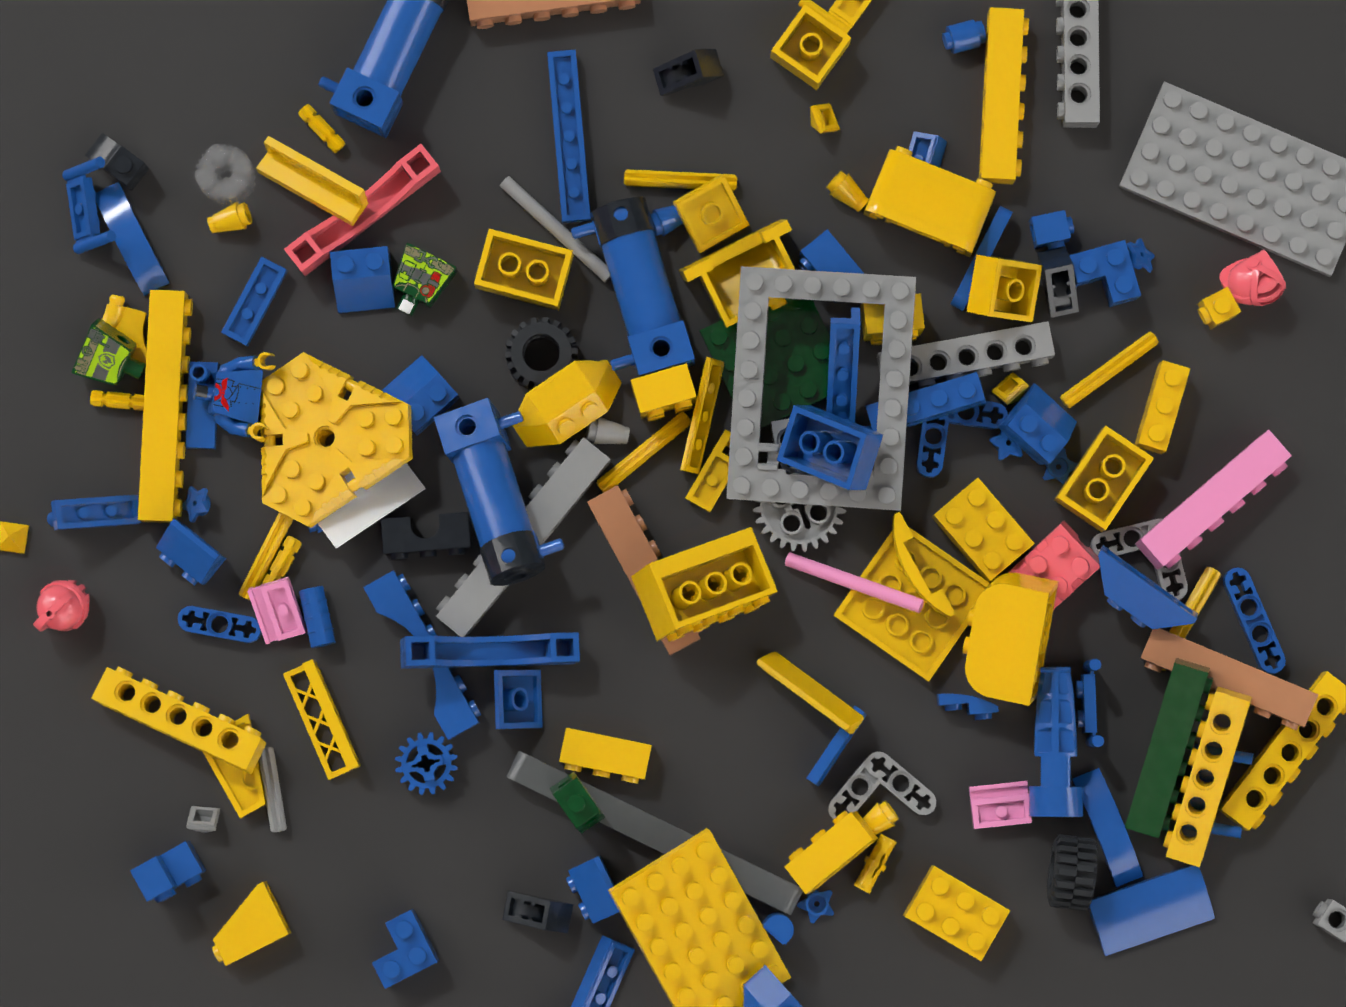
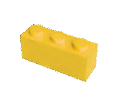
(1162, 407)
(605, 755)
(830, 851)

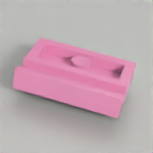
(277, 610)
(1000, 804)

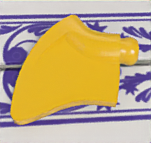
(129, 322)

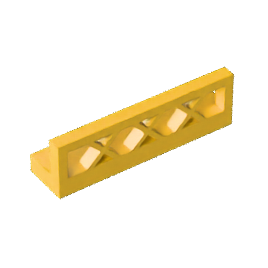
(312, 181)
(331, 715)

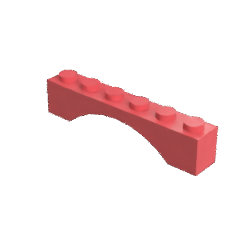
(389, 191)

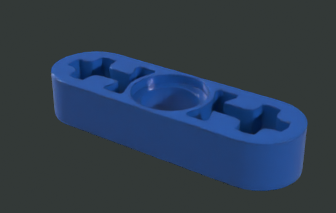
(200, 613)

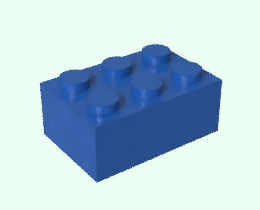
(829, 447)

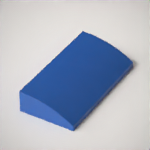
(1151, 909)

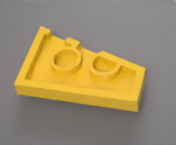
(242, 788)

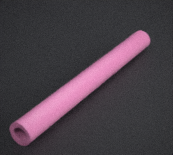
(854, 582)

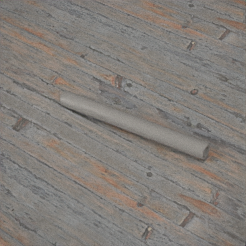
(555, 228)

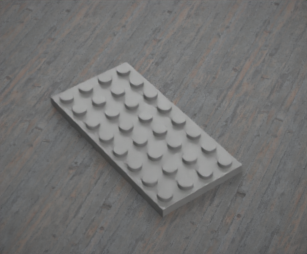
(1241, 178)

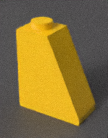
(251, 926)

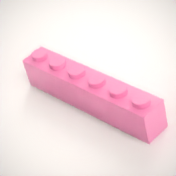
(1213, 499)

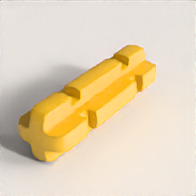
(321, 128)
(117, 400)
(283, 559)

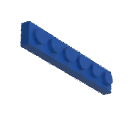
(569, 136)

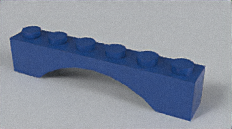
(489, 651)
(451, 707)

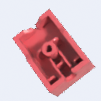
(1060, 559)

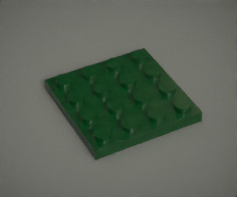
(793, 359)

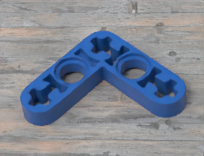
(952, 419)

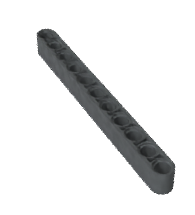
(656, 832)

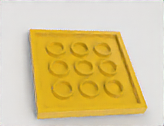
(911, 637)

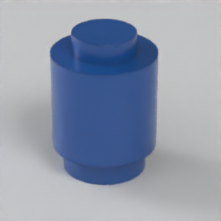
(964, 36)

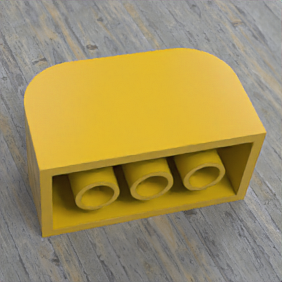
(1010, 637)

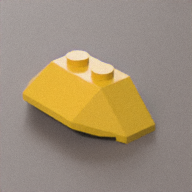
(567, 402)

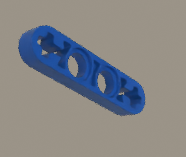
(986, 249)
(1259, 618)

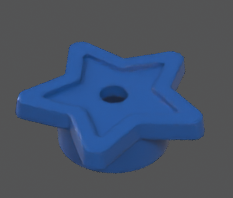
(1140, 255)
(1003, 449)
(1066, 467)
(197, 503)
(823, 908)

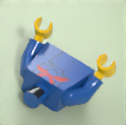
(236, 395)

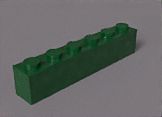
(1167, 748)

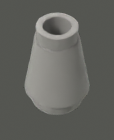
(607, 432)

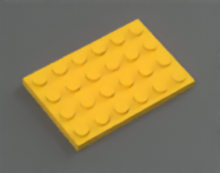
(696, 925)

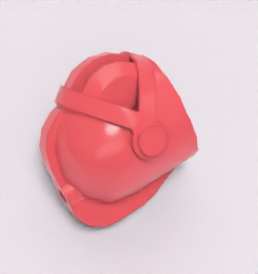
(1254, 280)
(62, 606)

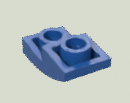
(975, 706)

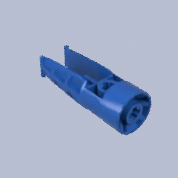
(1056, 744)

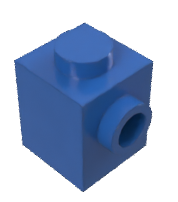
(1051, 230)

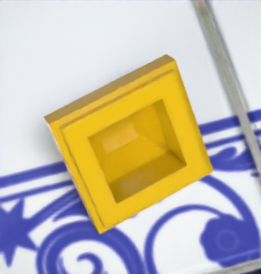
(823, 118)
(1010, 389)
(13, 537)

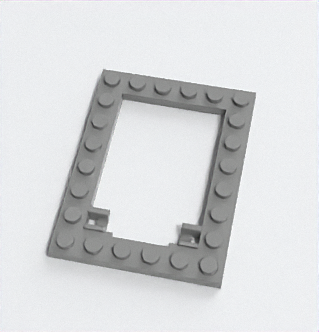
(765, 481)

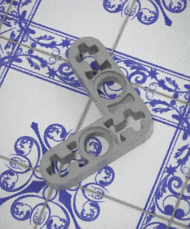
(1142, 529)
(874, 779)

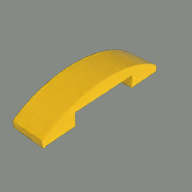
(936, 600)

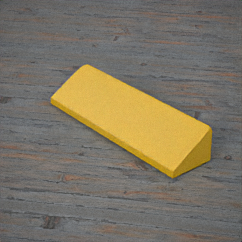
(702, 415)
(811, 691)

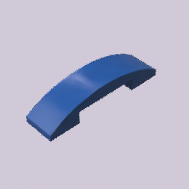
(131, 239)
(1108, 828)

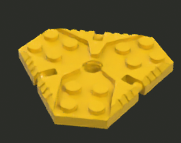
(305, 407)

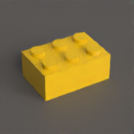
(523, 269)
(1103, 479)
(982, 530)
(956, 912)

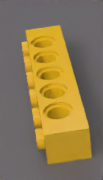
(242, 756)
(1235, 803)
(1192, 849)

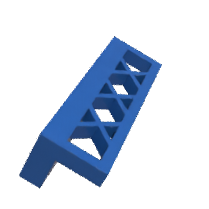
(843, 365)

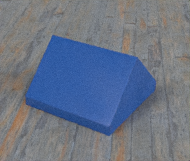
(518, 699)

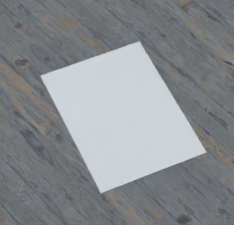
(371, 505)

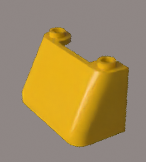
(930, 201)

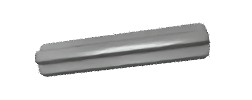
(272, 790)

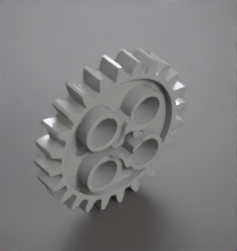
(774, 515)

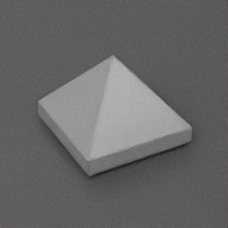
(203, 819)

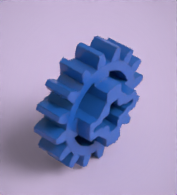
(429, 777)

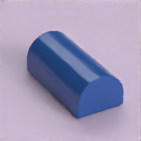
(779, 926)

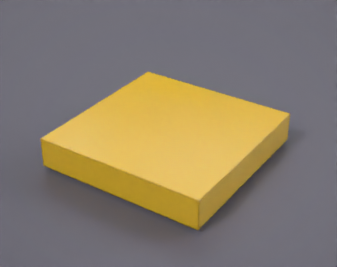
(711, 213)

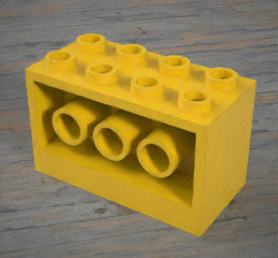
(704, 585)

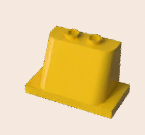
(722, 268)

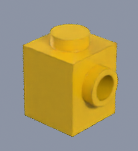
(1218, 308)

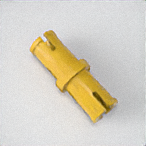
(875, 863)

